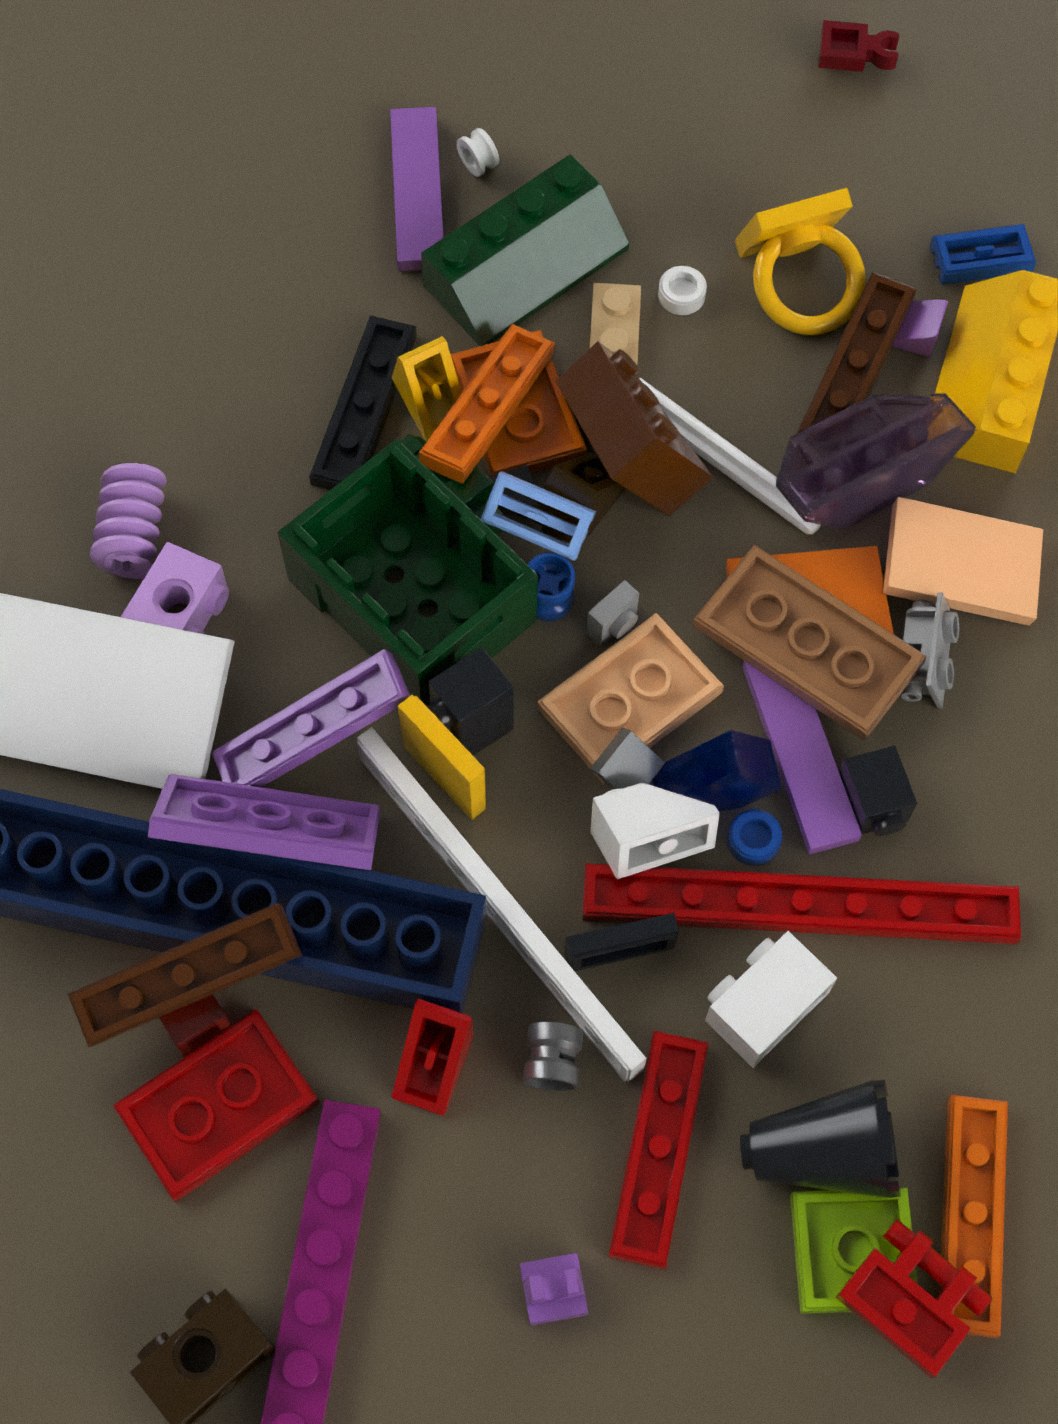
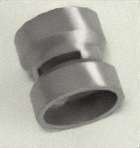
(553, 1056)

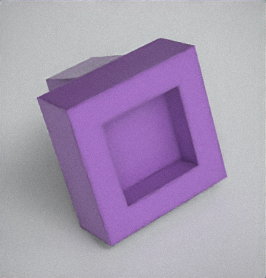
(553, 1289)

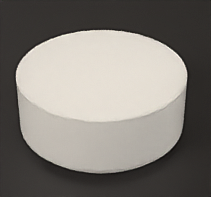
(682, 290)

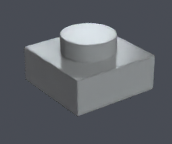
(613, 615)

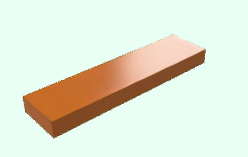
(486, 404)
(976, 1201)

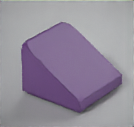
(921, 327)

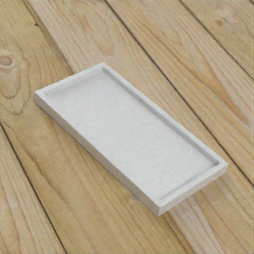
(108, 692)

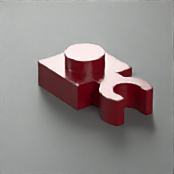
(850, 46)

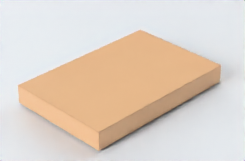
(972, 558)
(639, 683)

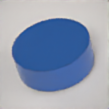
(754, 837)

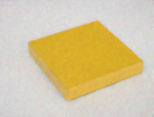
(442, 756)

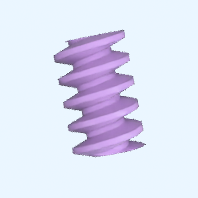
(128, 519)

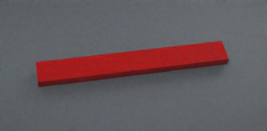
(806, 903)

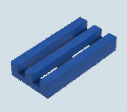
(985, 260)

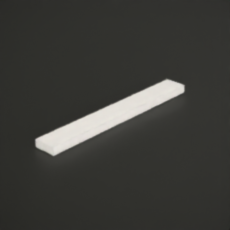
(501, 907)

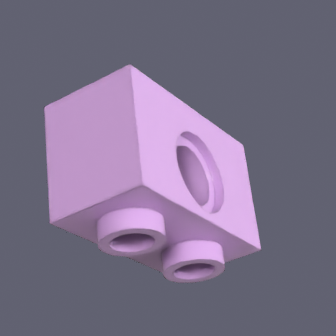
(179, 579)

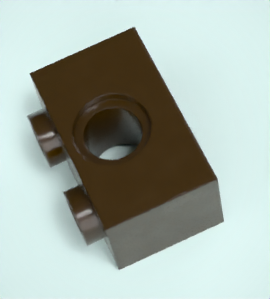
(239, 1350)

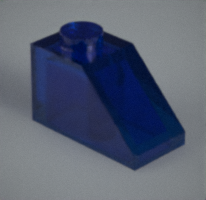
(723, 771)

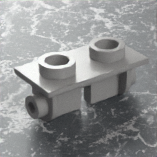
(933, 632)

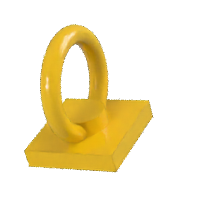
(793, 230)

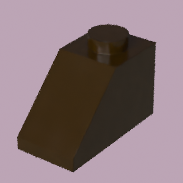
(583, 482)

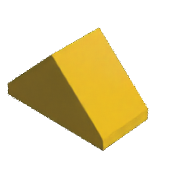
(427, 384)

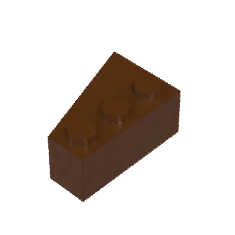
(631, 429)

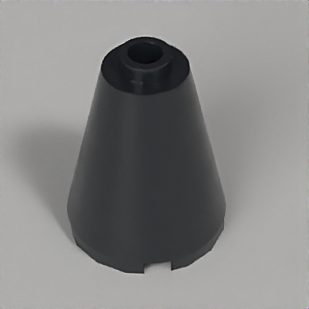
(828, 1144)

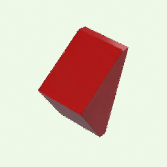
(432, 1057)

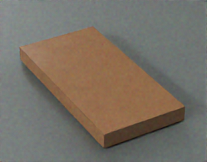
(809, 642)

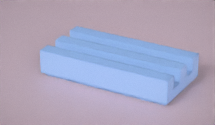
(577, 531)

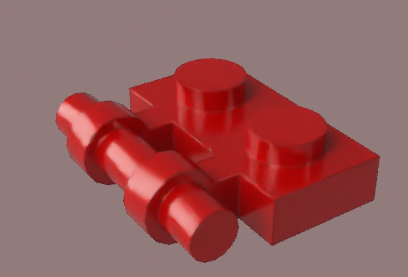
(904, 1311)

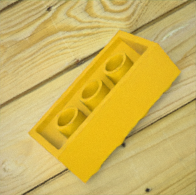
(1001, 363)

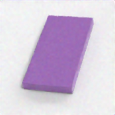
(266, 821)

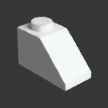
(650, 827)

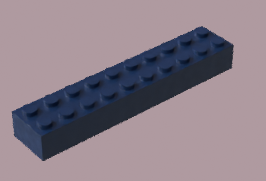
(353, 925)

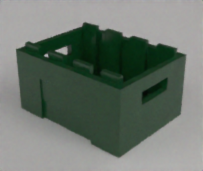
(408, 521)

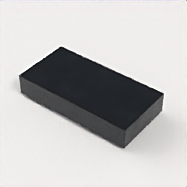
(621, 942)

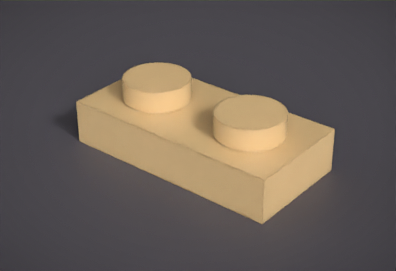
(616, 317)

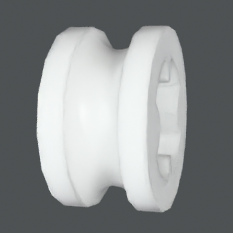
(478, 152)

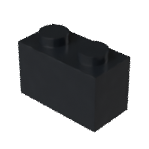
(473, 701)

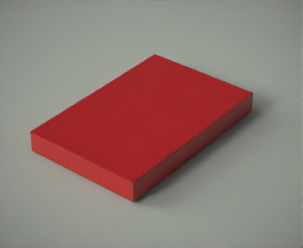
(215, 1105)

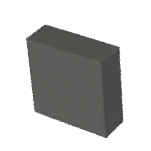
(627, 762)

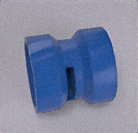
(556, 578)

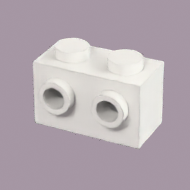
(768, 997)

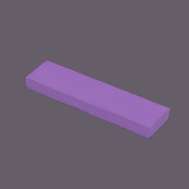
(415, 184)
(313, 723)
(804, 765)

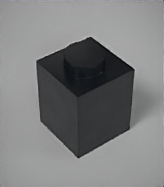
(878, 791)

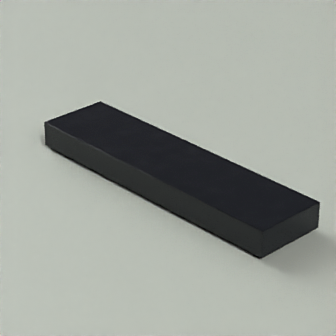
(362, 402)

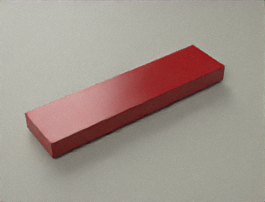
(658, 1151)

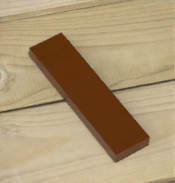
(861, 348)
(184, 974)

